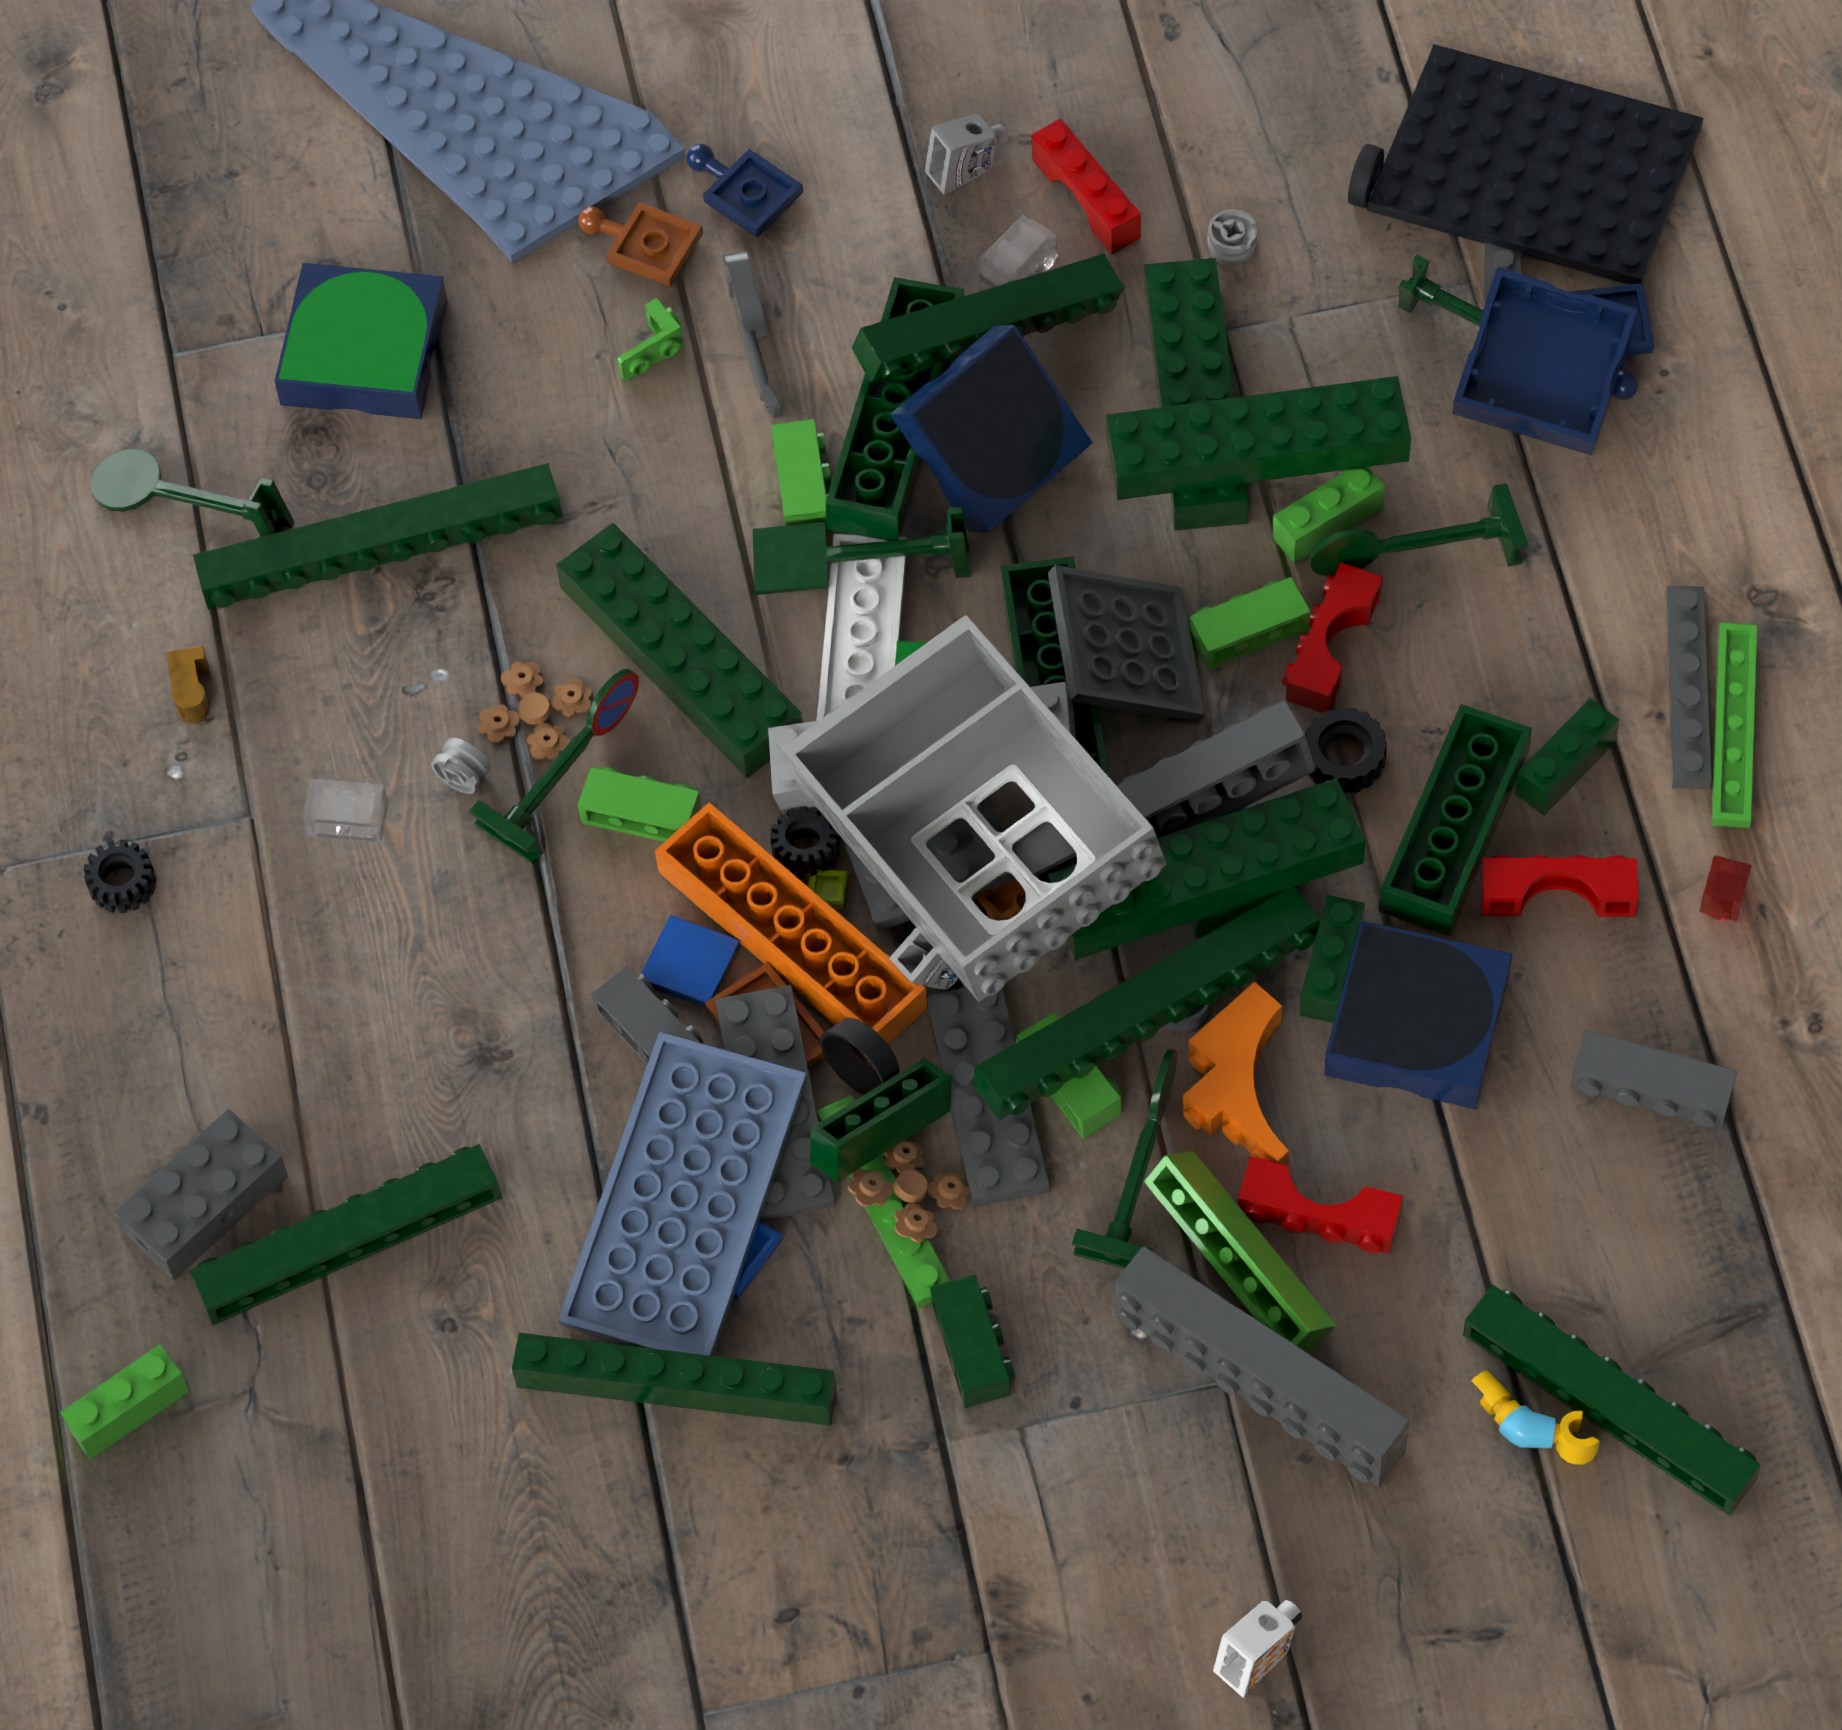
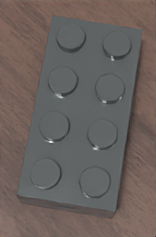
(201, 1194)

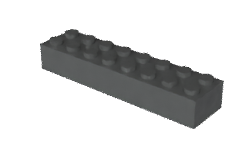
(1197, 784)
(1260, 1367)

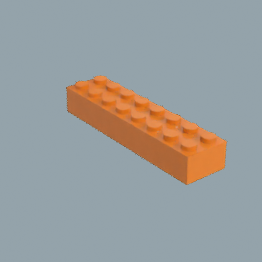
(788, 925)

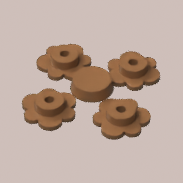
(534, 709)
(910, 1187)

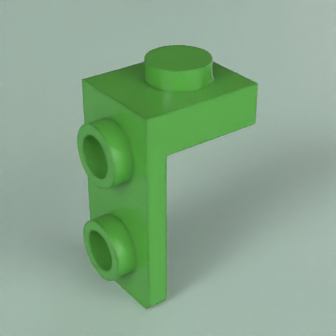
(660, 346)

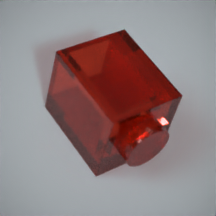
(1725, 888)

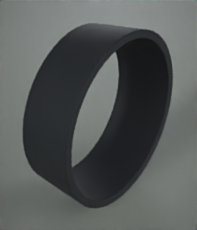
(849, 1065)

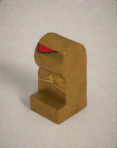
(185, 671)

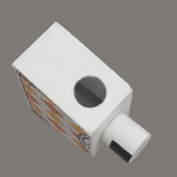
(1256, 1645)

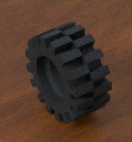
(804, 825)
(114, 858)

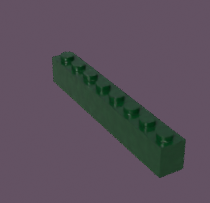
(953, 326)
(345, 1233)
(674, 1379)
(1611, 1399)

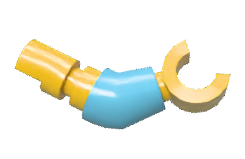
(1533, 1429)

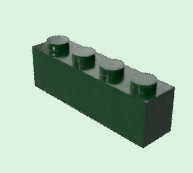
(880, 1119)

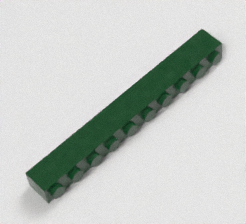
(377, 536)
(1146, 1003)

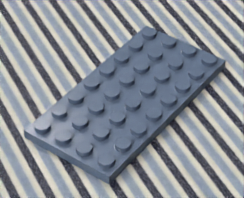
(683, 1198)

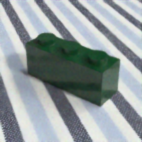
(1567, 756)
(1330, 958)
(972, 1340)

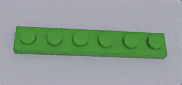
(1734, 725)
(914, 1261)

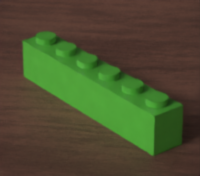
(1238, 1250)

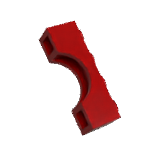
(1108, 209)
(1348, 602)
(1604, 883)
(1364, 1220)

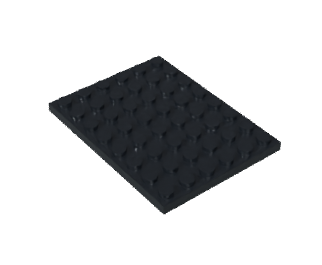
(1536, 165)

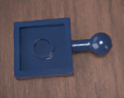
(749, 191)
(1641, 338)

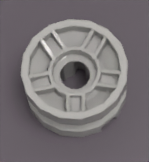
(1242, 243)
(461, 765)

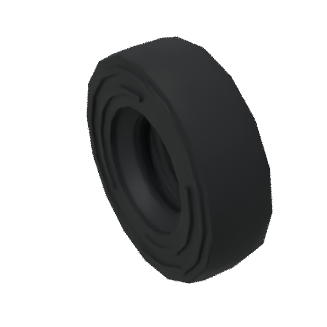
(1365, 175)

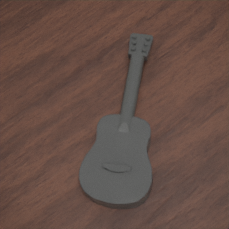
(751, 322)

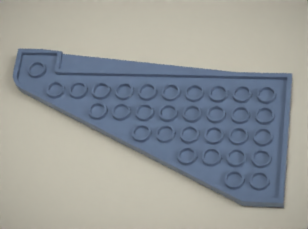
(485, 128)

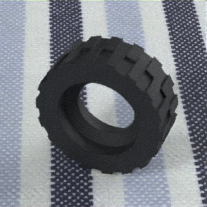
(1354, 724)

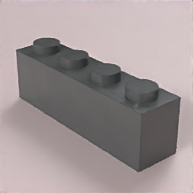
(637, 1014)
(1653, 1079)

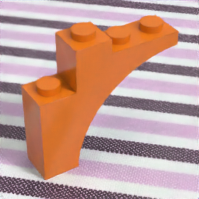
(1228, 1055)

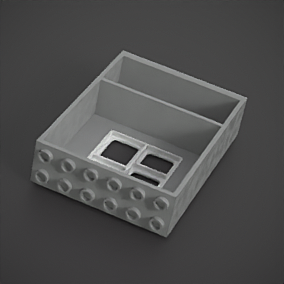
(925, 753)

